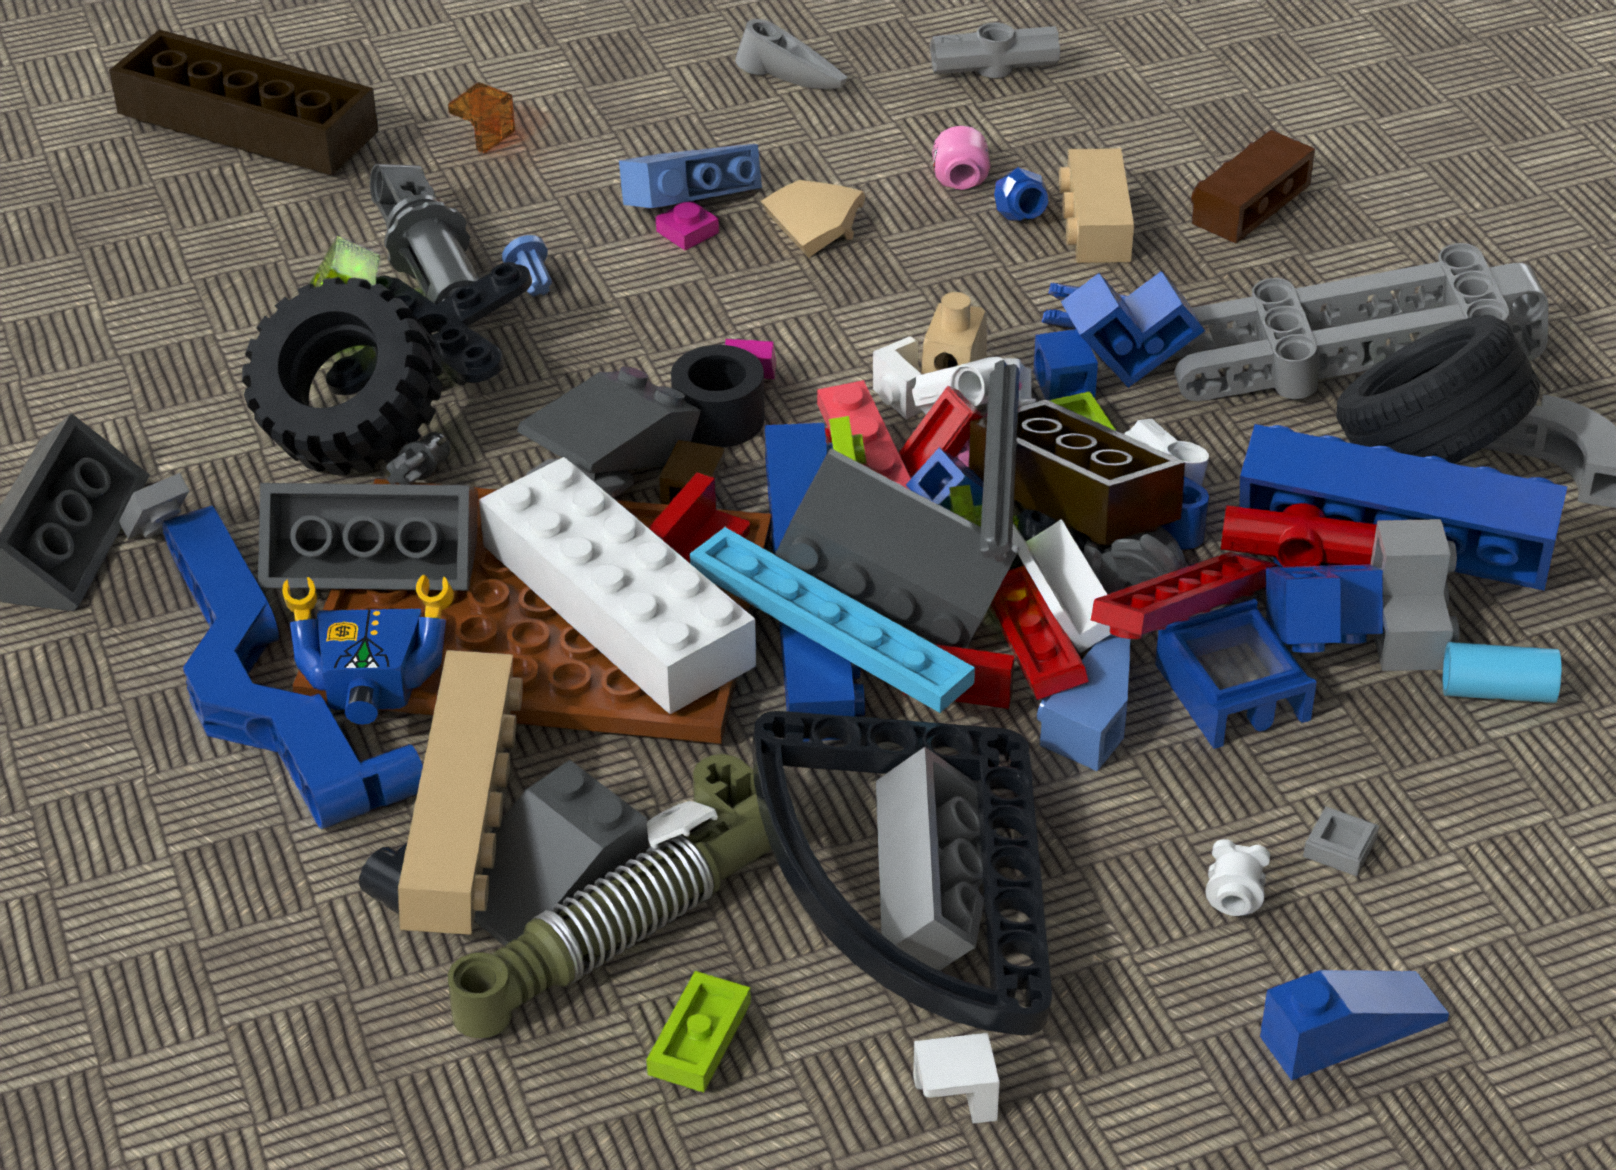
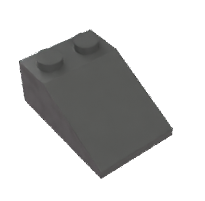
(614, 422)
(555, 844)

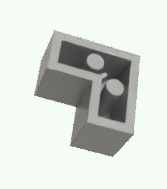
(1414, 594)

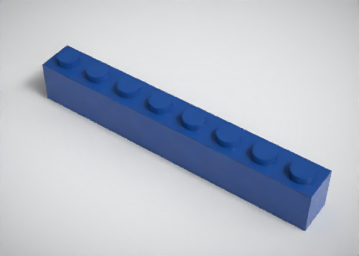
(813, 675)

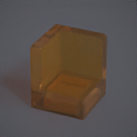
(489, 114)

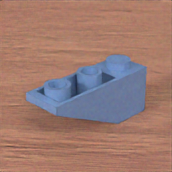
(689, 175)
(1091, 717)

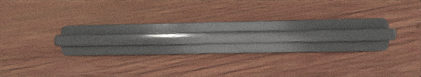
(1000, 462)

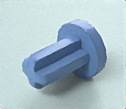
(530, 252)

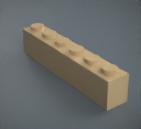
(459, 795)

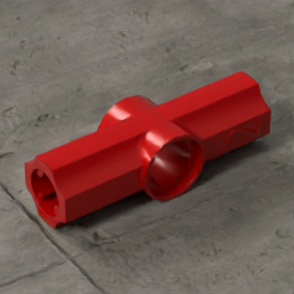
(1297, 536)

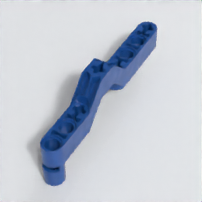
(266, 717)

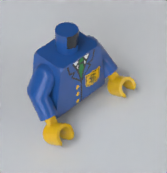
(368, 655)

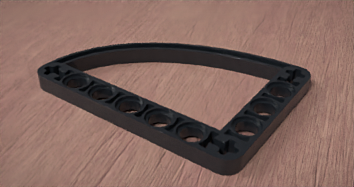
(867, 948)

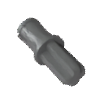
(418, 459)

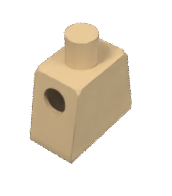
(955, 333)

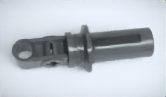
(421, 231)

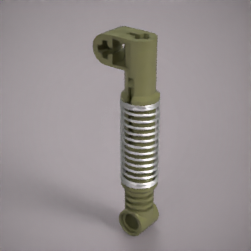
(558, 946)

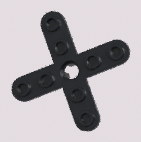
(461, 349)

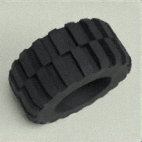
(310, 332)

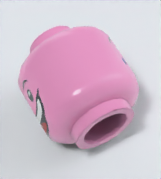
(961, 157)

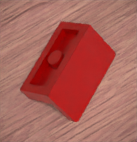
(694, 519)

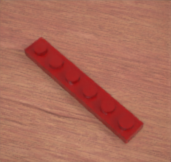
(1179, 594)

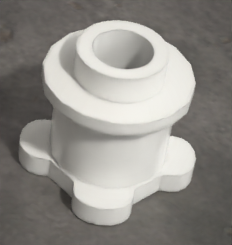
(1237, 878)

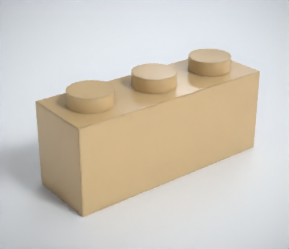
(1097, 205)

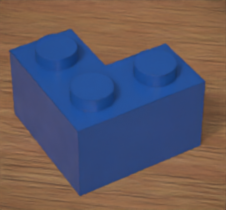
(1134, 331)
(1324, 604)

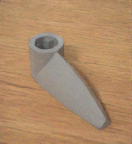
(776, 52)

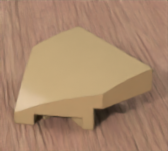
(814, 212)

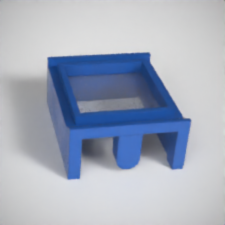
(1229, 665)

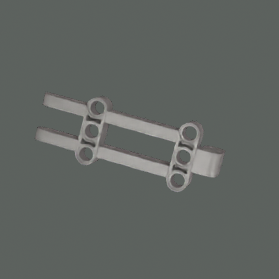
(1296, 344)

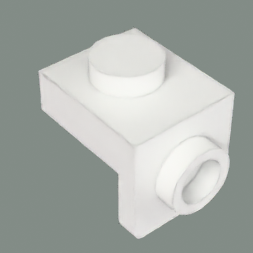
(895, 375)

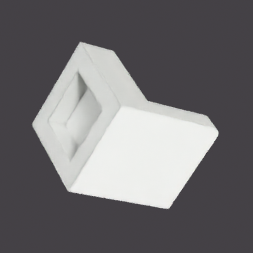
(959, 1067)

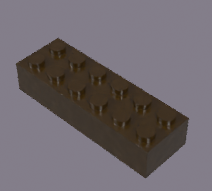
(245, 101)

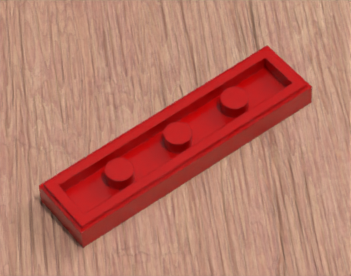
(1036, 636)

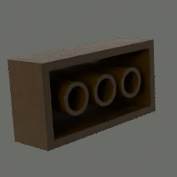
(1087, 473)

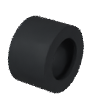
(727, 390)

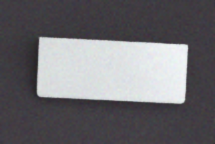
(1064, 582)

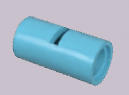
(1501, 672)

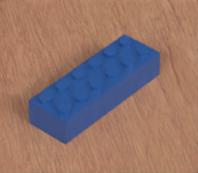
(1497, 520)

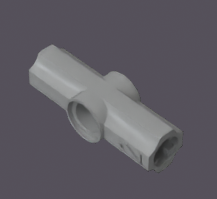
(995, 50)

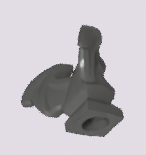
(1134, 559)

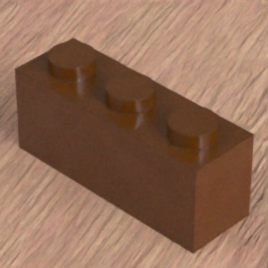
(1252, 186)

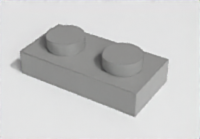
(153, 506)

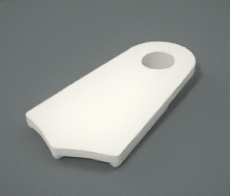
(678, 821)

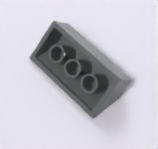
(63, 516)
(366, 535)
(893, 552)

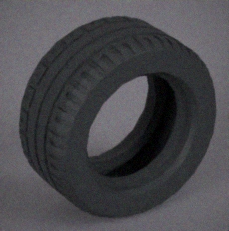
(1443, 392)

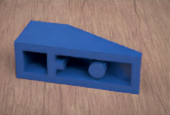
(1344, 1015)

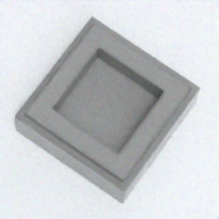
(1341, 841)

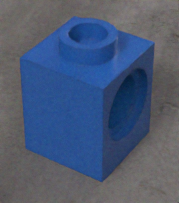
(1064, 364)

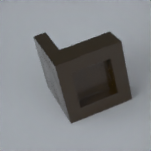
(684, 463)

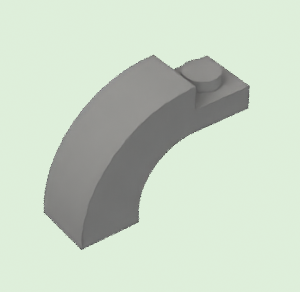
(1573, 440)

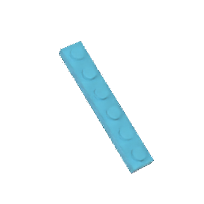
(833, 620)

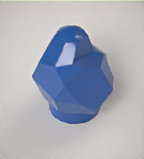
(1021, 195)

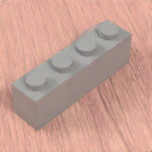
(929, 859)

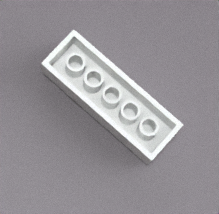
(618, 584)

